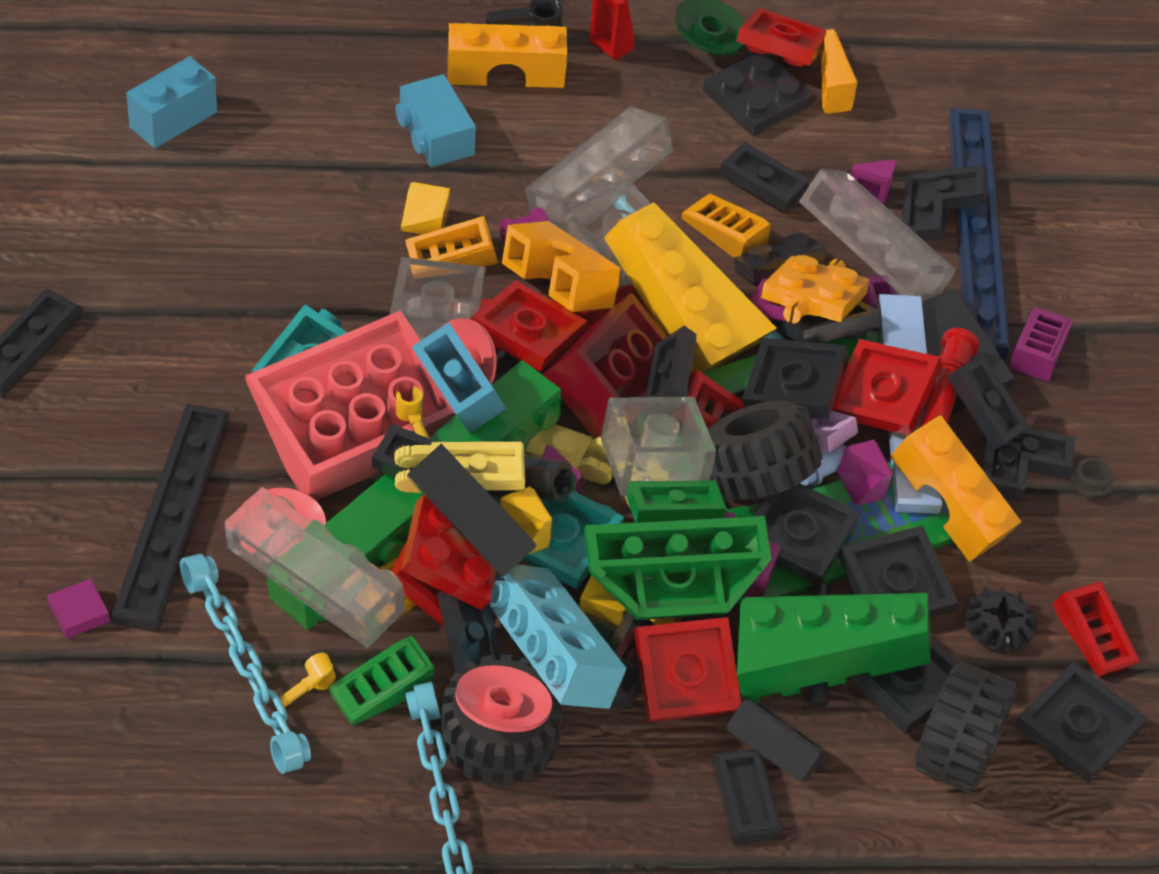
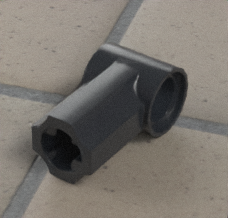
(537, 14)
(549, 478)

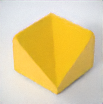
(425, 208)
(530, 514)
(600, 603)

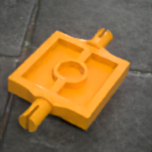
(815, 289)

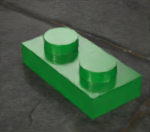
(675, 500)

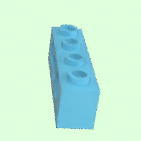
(557, 637)

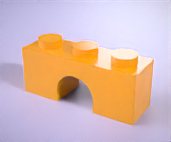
(480, 47)
(577, 273)
(975, 506)

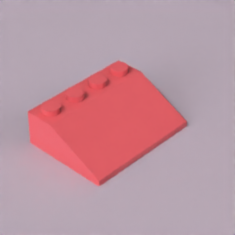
(339, 401)

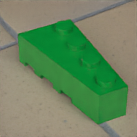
(828, 639)

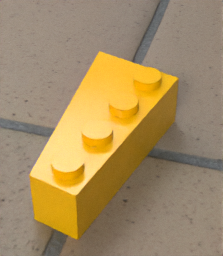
(686, 288)

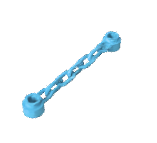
(424, 705)
(287, 748)

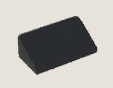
(777, 740)

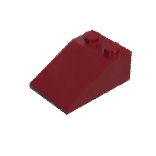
(607, 363)

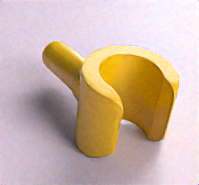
(412, 411)
(320, 677)

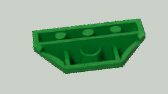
(678, 564)

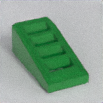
(376, 669)

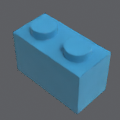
(172, 102)
(436, 121)
(459, 377)

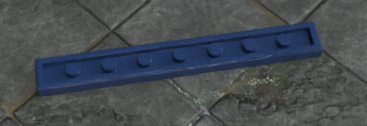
(979, 230)

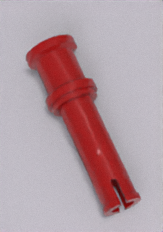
(958, 349)

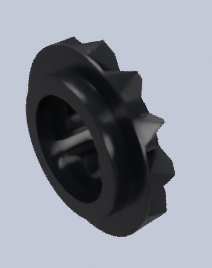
(985, 625)

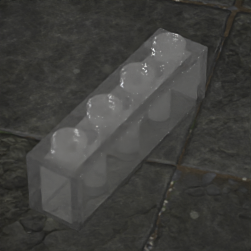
(610, 157)
(876, 235)
(315, 566)

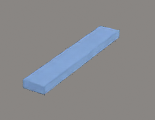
(904, 328)

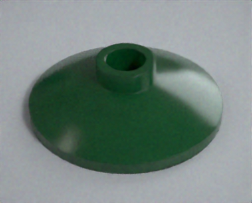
(709, 26)

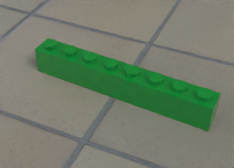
(382, 515)

